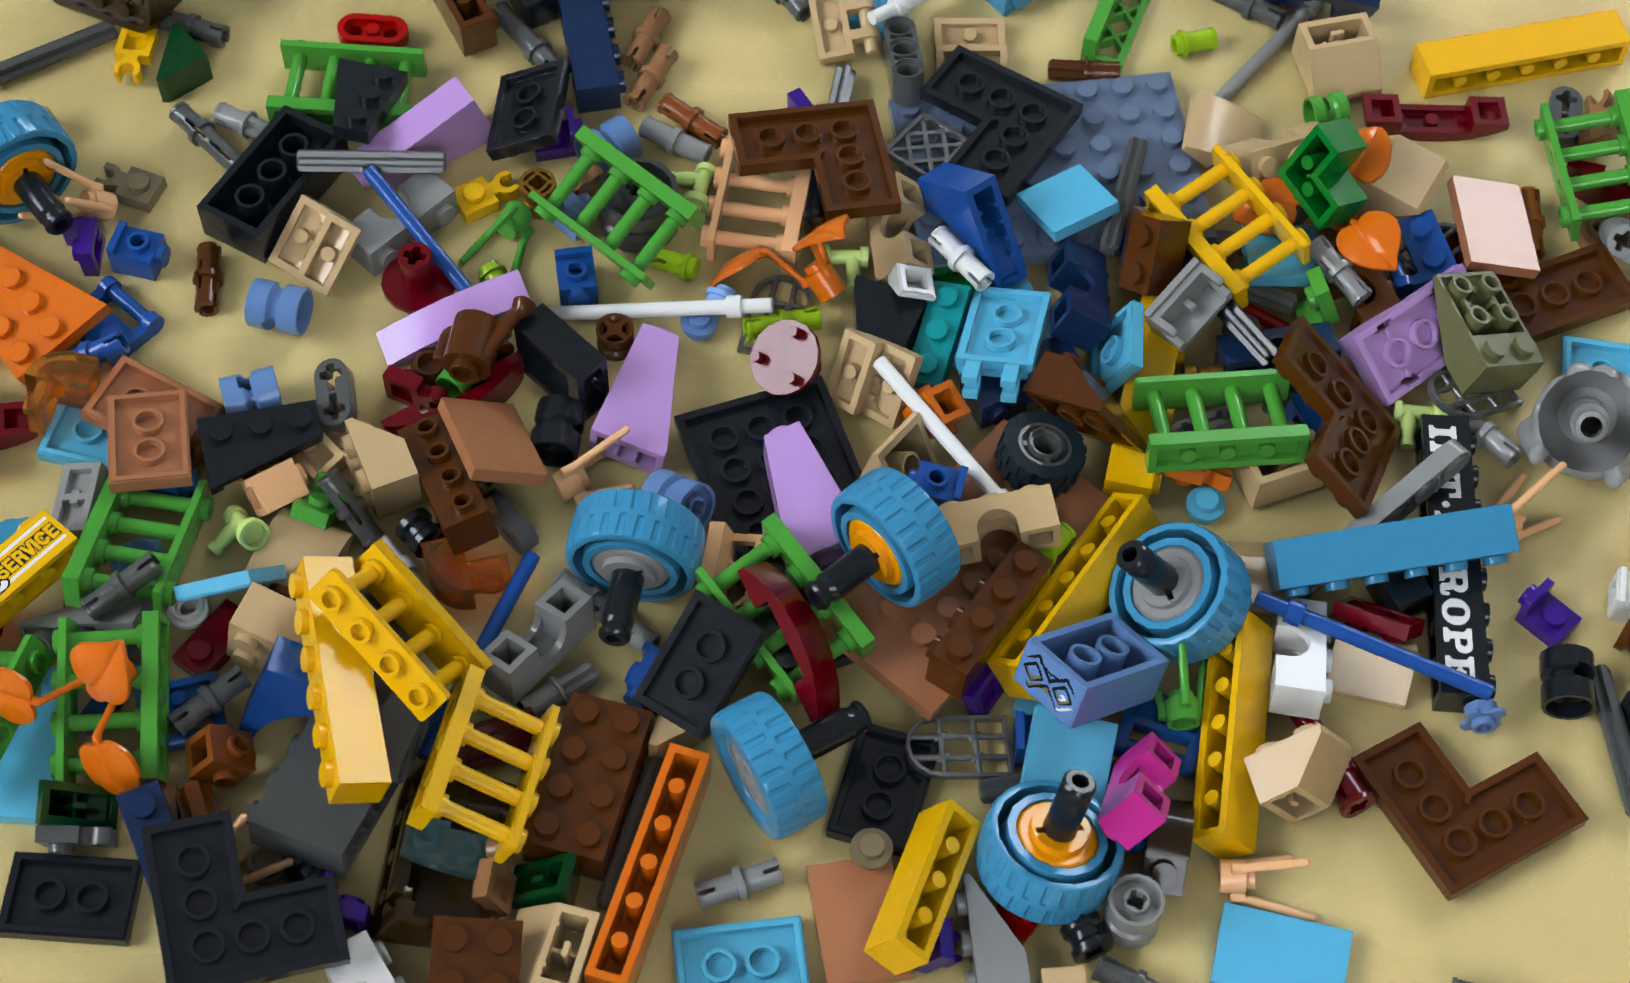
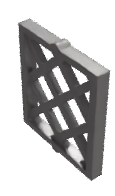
(944, 129)

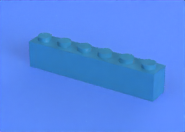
(1391, 548)

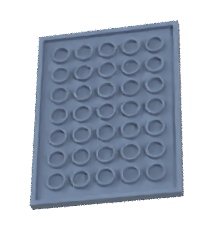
(1098, 140)

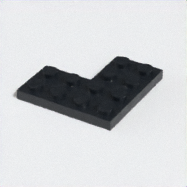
(1013, 117)
(220, 932)

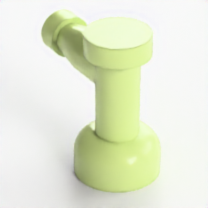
(699, 181)
(853, 260)
(1407, 416)
(250, 532)

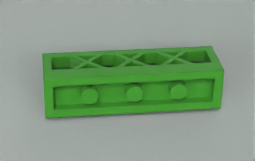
(1100, 27)

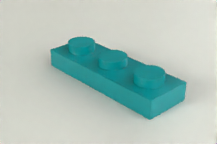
(941, 332)

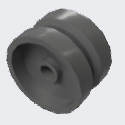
(624, 199)

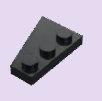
(364, 98)
(250, 439)

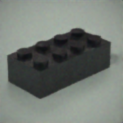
(263, 185)

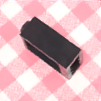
(561, 359)

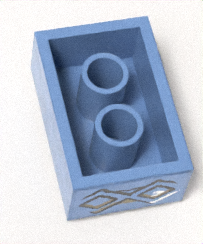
(1090, 669)

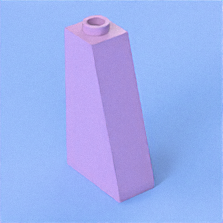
(441, 122)
(642, 401)
(802, 491)

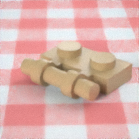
(833, 29)

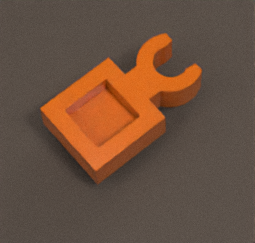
(1216, 478)

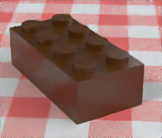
(589, 783)

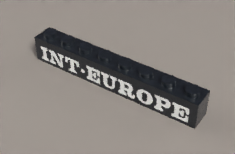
(1457, 610)

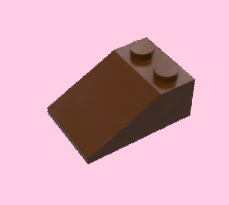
(1080, 398)

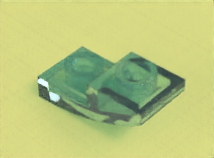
(444, 848)

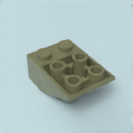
(1483, 334)

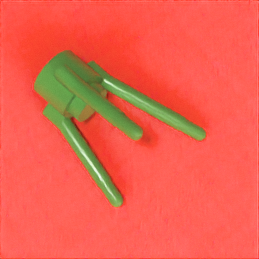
(510, 223)
(1182, 708)

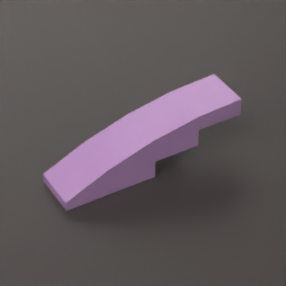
(422, 328)

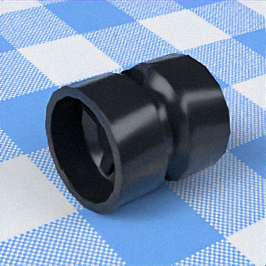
(558, 429)
(1567, 681)

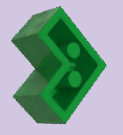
(1320, 174)

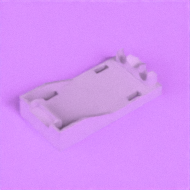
(1402, 348)

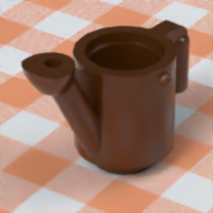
(472, 342)

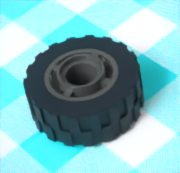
(1040, 451)

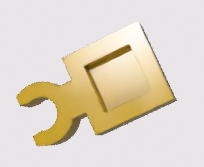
(133, 51)
(481, 198)

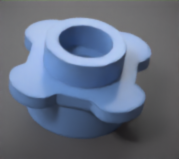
(1482, 716)

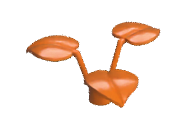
(1365, 241)
(820, 273)
(107, 678)

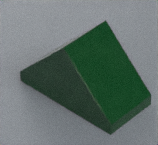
(182, 66)
(75, 805)
(547, 881)

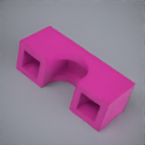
(1134, 794)

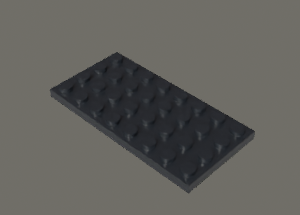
(728, 455)

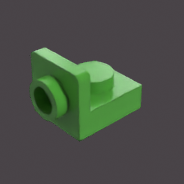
(1319, 303)
(316, 507)

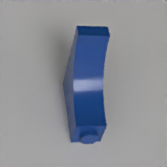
(976, 211)
(278, 689)

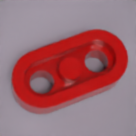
(373, 30)

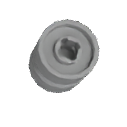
(1133, 911)

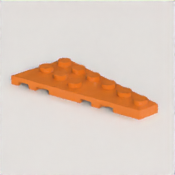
(40, 313)

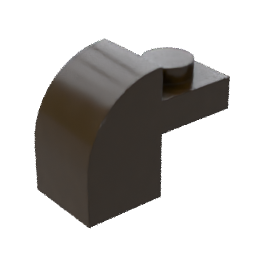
(1170, 848)

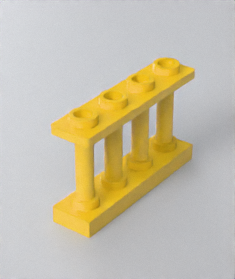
(1248, 191)
(415, 611)
(445, 766)

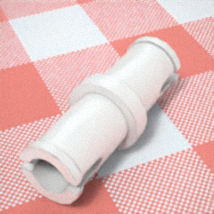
(961, 258)

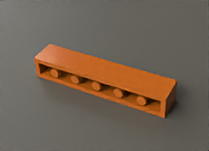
(650, 867)

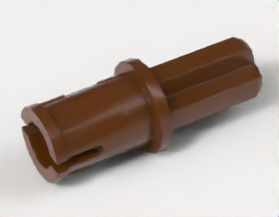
(1082, 70)

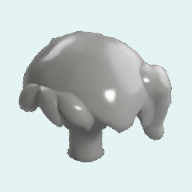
(1584, 423)

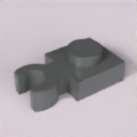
(64, 838)

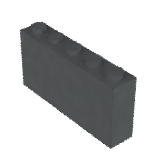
(296, 814)

